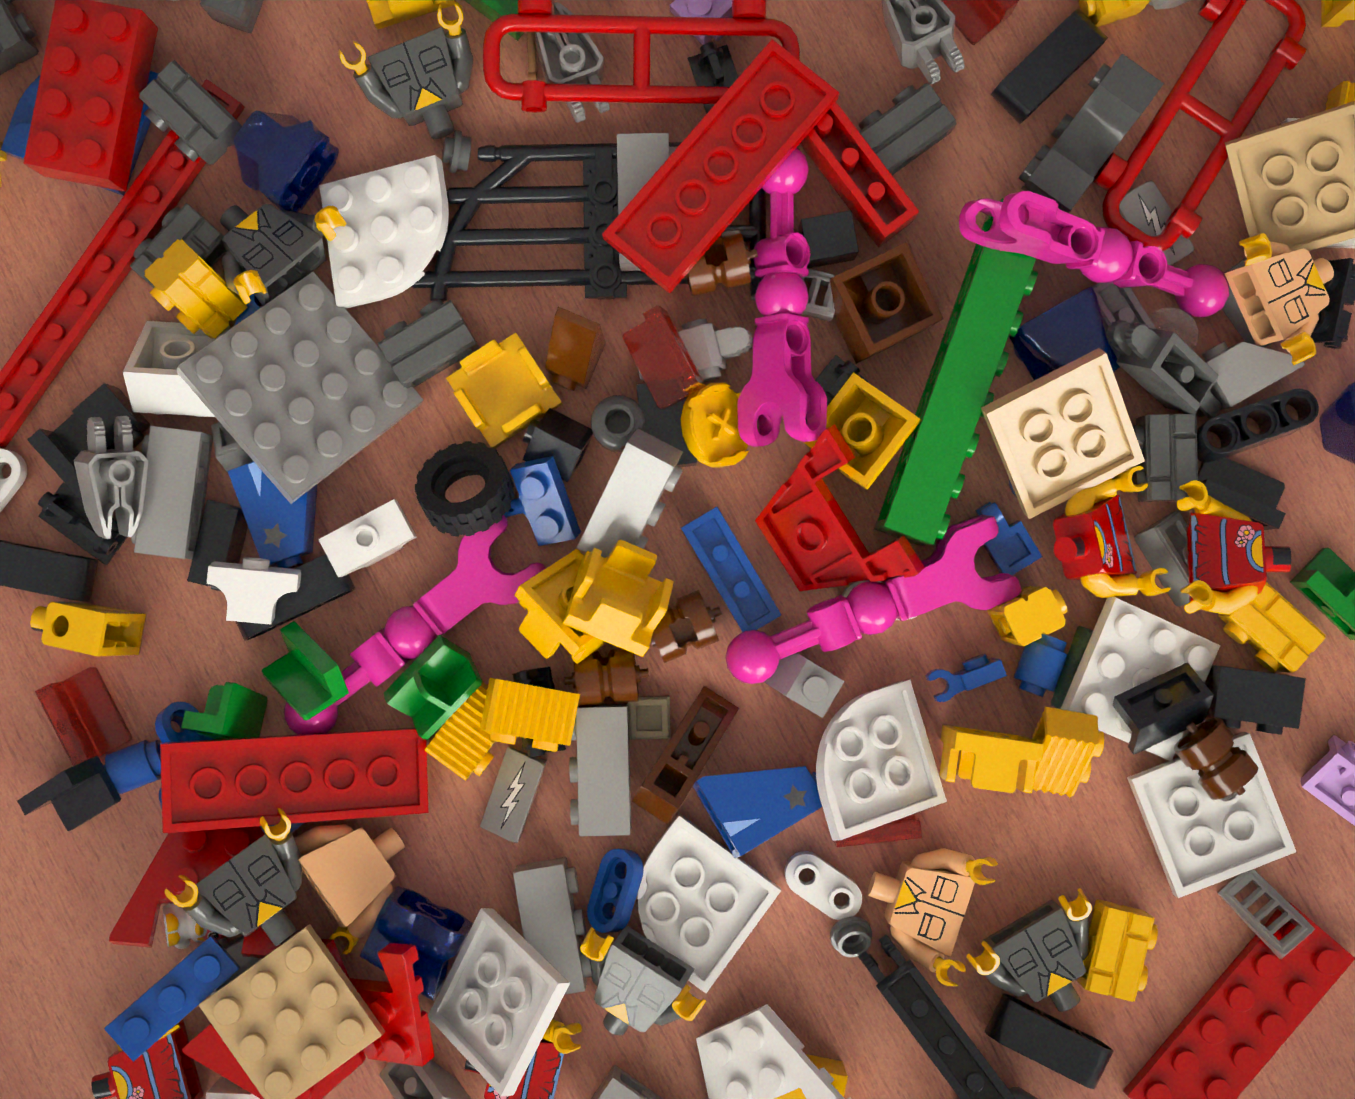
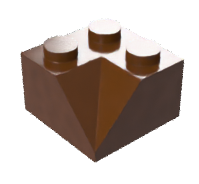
(882, 302)

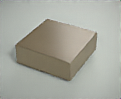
(649, 718)

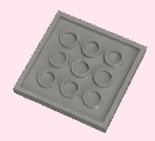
(299, 386)

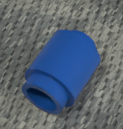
(1041, 665)
(134, 766)

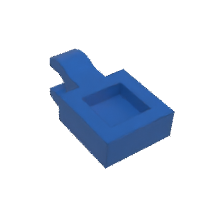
(1012, 546)
(976, 673)

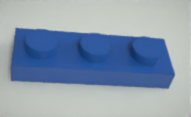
(731, 571)
(172, 998)

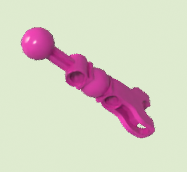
(1039, 229)
(782, 342)
(875, 605)
(417, 626)

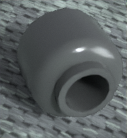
(616, 421)

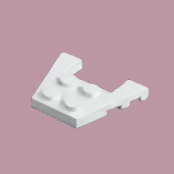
(759, 1060)

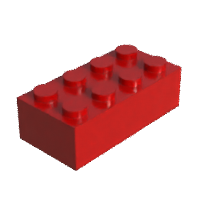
(90, 93)

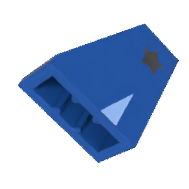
(278, 528)
(757, 804)

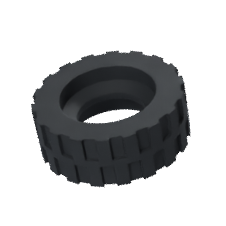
(453, 464)

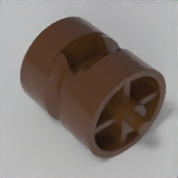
(722, 263)
(685, 626)
(607, 676)
(1220, 765)

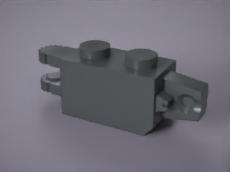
(1165, 368)

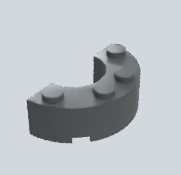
(1092, 134)

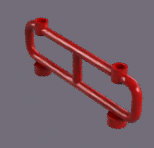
(537, 16)
(1118, 174)

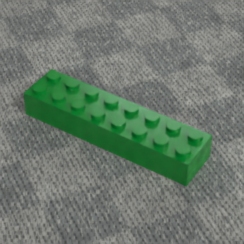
(955, 392)

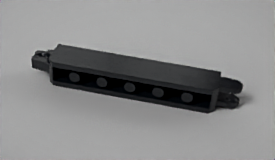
(935, 1028)

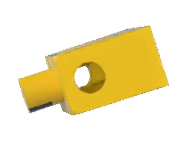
(89, 628)

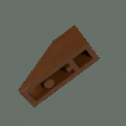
(573, 349)
(685, 755)

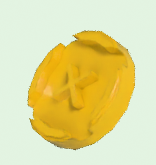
(711, 426)

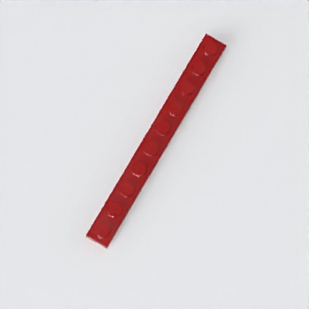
(97, 275)

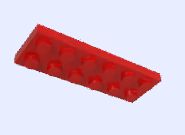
(720, 166)
(303, 774)
(1242, 1019)

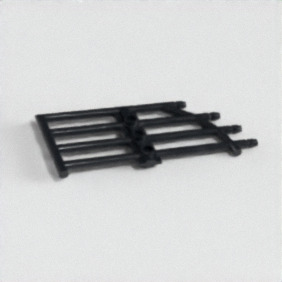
(600, 197)

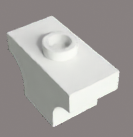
(368, 539)
(252, 588)

